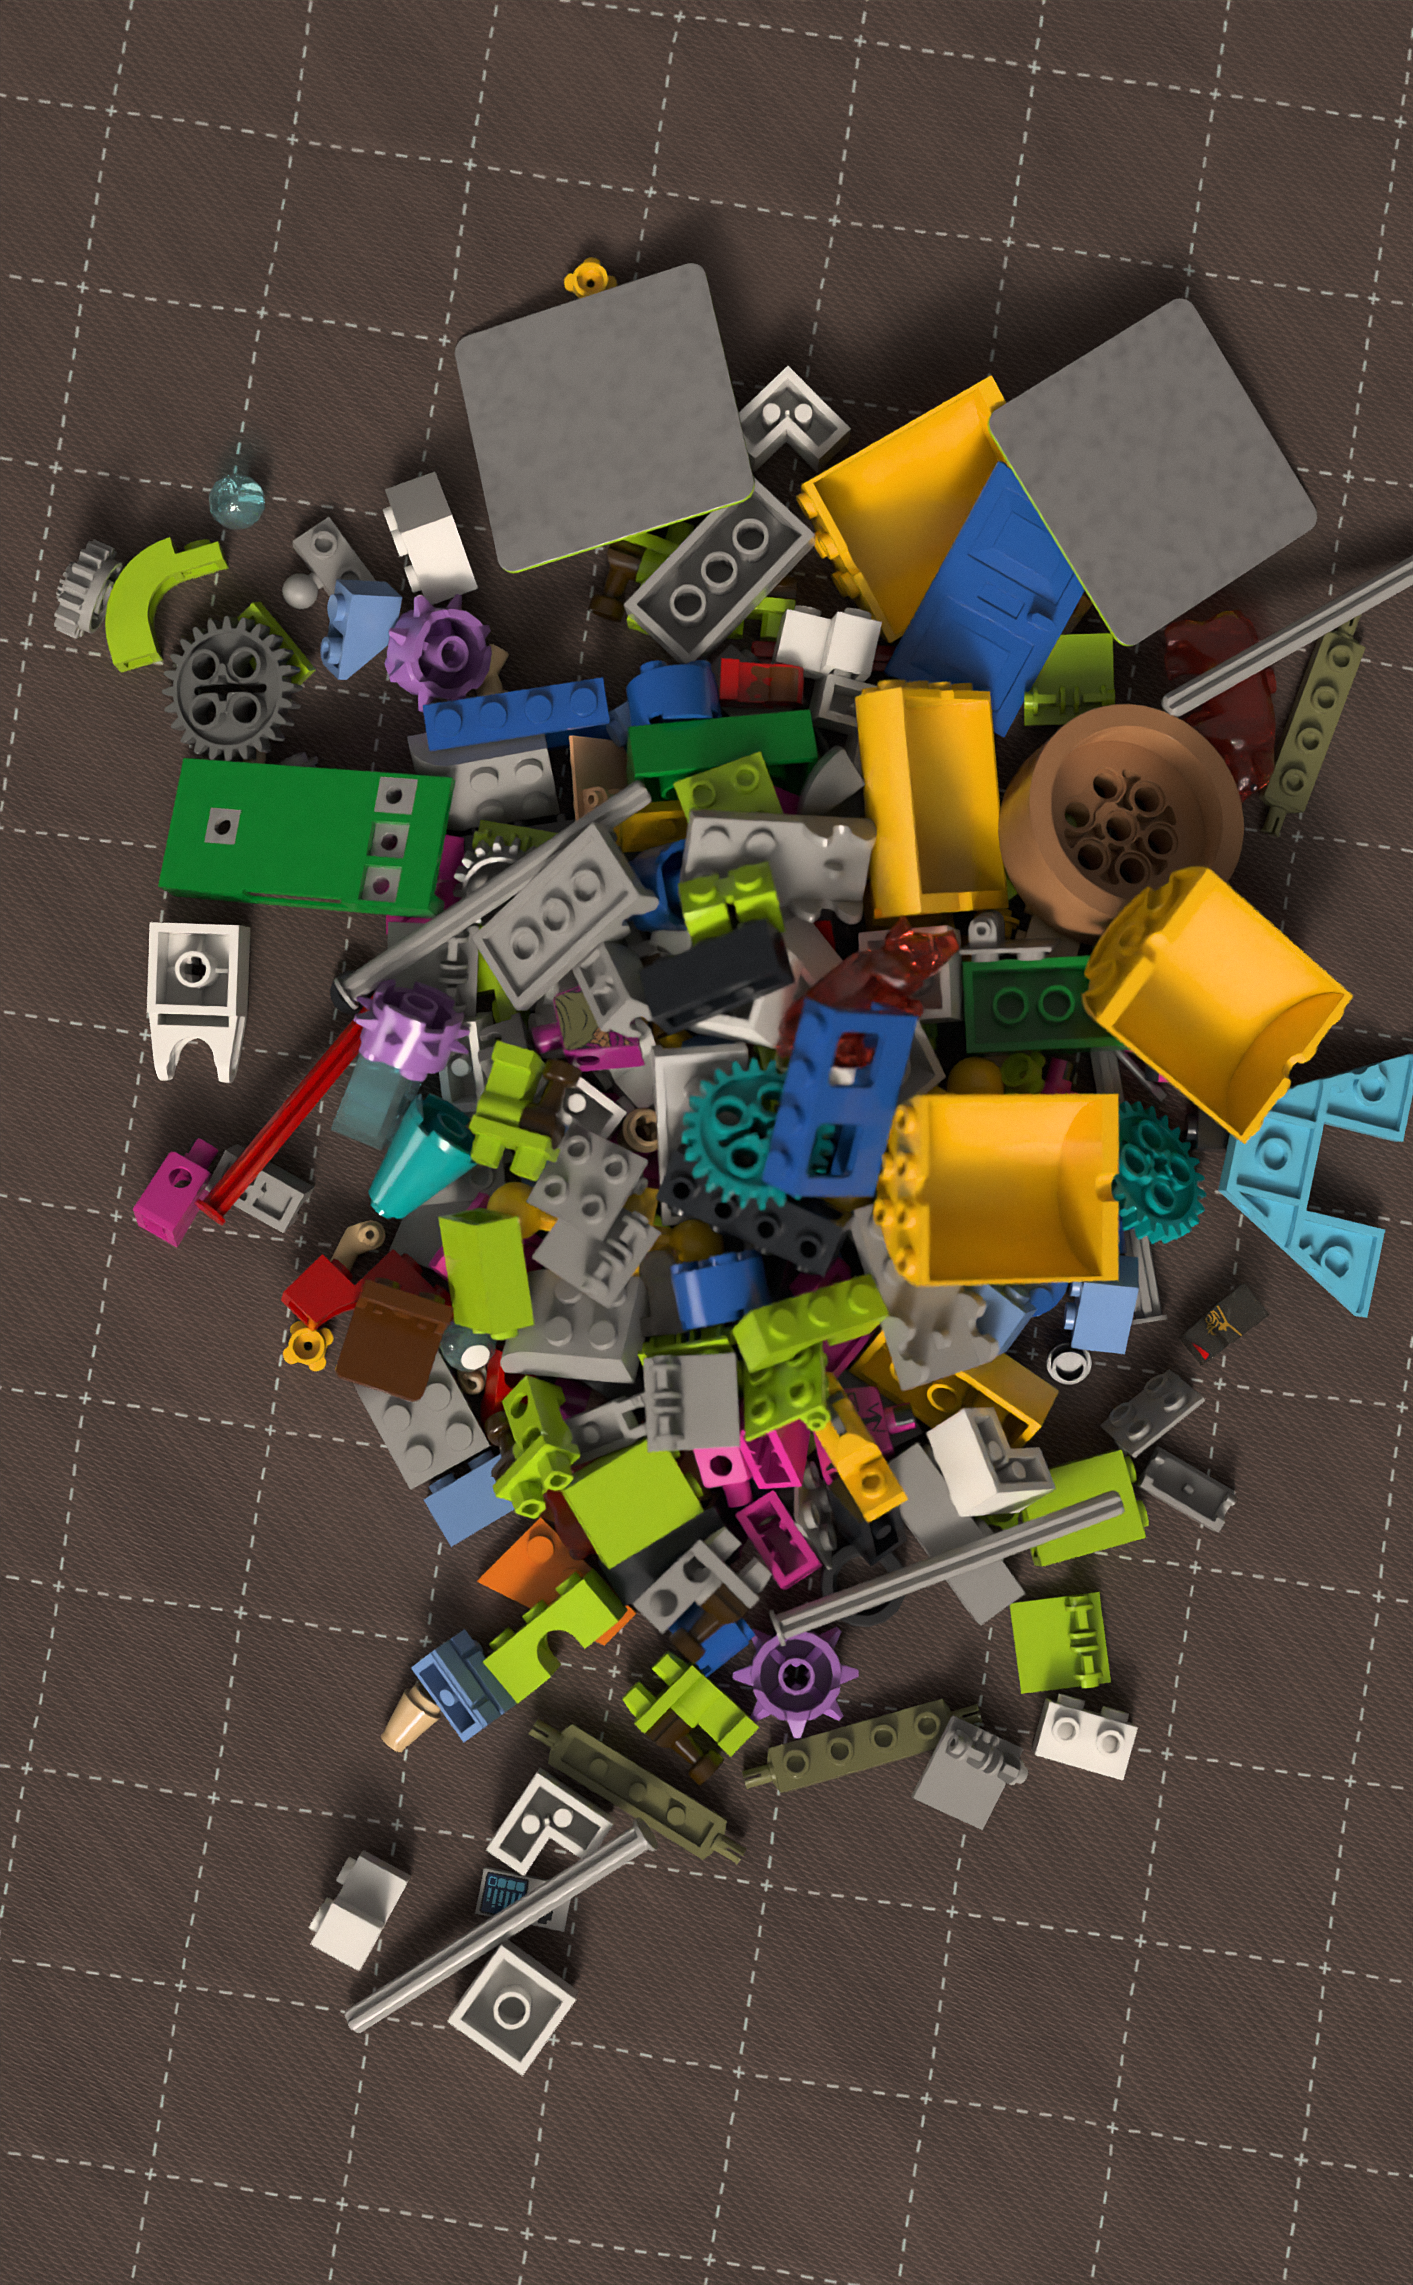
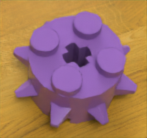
(438, 651)
(410, 1028)
(795, 1700)

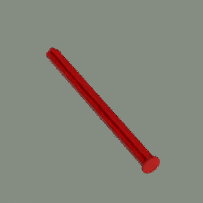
(282, 1123)

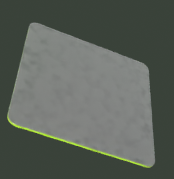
(603, 418)
(1152, 471)

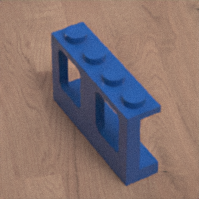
(550, 710)
(862, 1108)

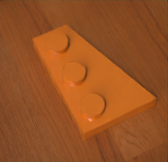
(536, 1567)

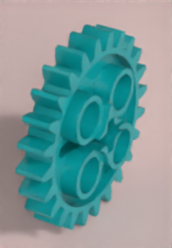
(742, 1096)
(1155, 1177)

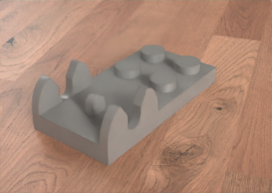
(811, 858)
(563, 916)
(675, 1080)
(927, 1327)

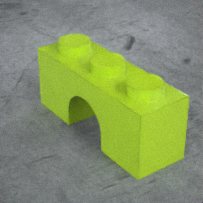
(829, 1314)
(583, 1609)

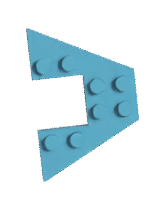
(1276, 1167)

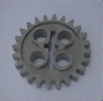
(232, 648)

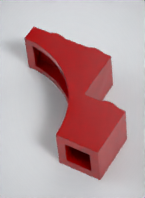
(327, 1291)

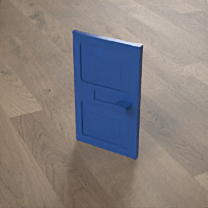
(992, 603)

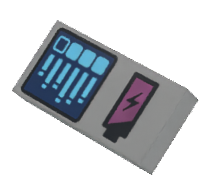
(503, 1888)

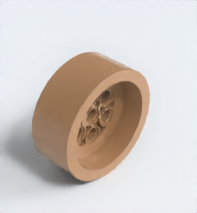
(1129, 754)

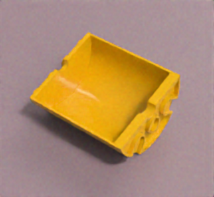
(901, 503)
(931, 798)
(1211, 996)
(1001, 1189)

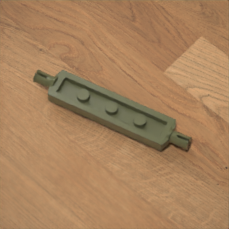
(1311, 724)
(857, 1746)
(637, 1791)

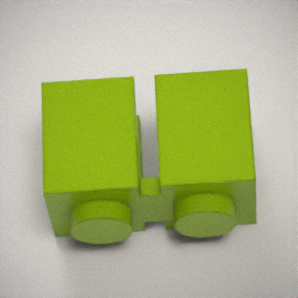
(749, 887)

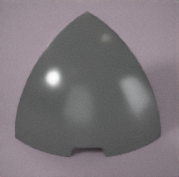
(832, 788)

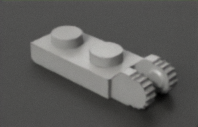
(607, 1427)

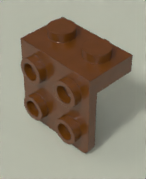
(393, 1339)

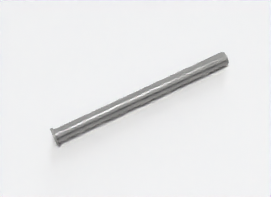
(1289, 639)
(485, 897)
(1148, 1305)
(947, 1565)
(501, 1926)

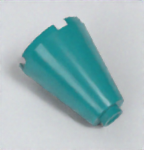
(423, 1158)

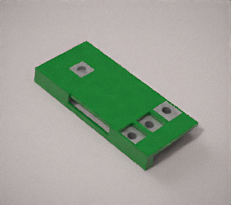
(308, 837)

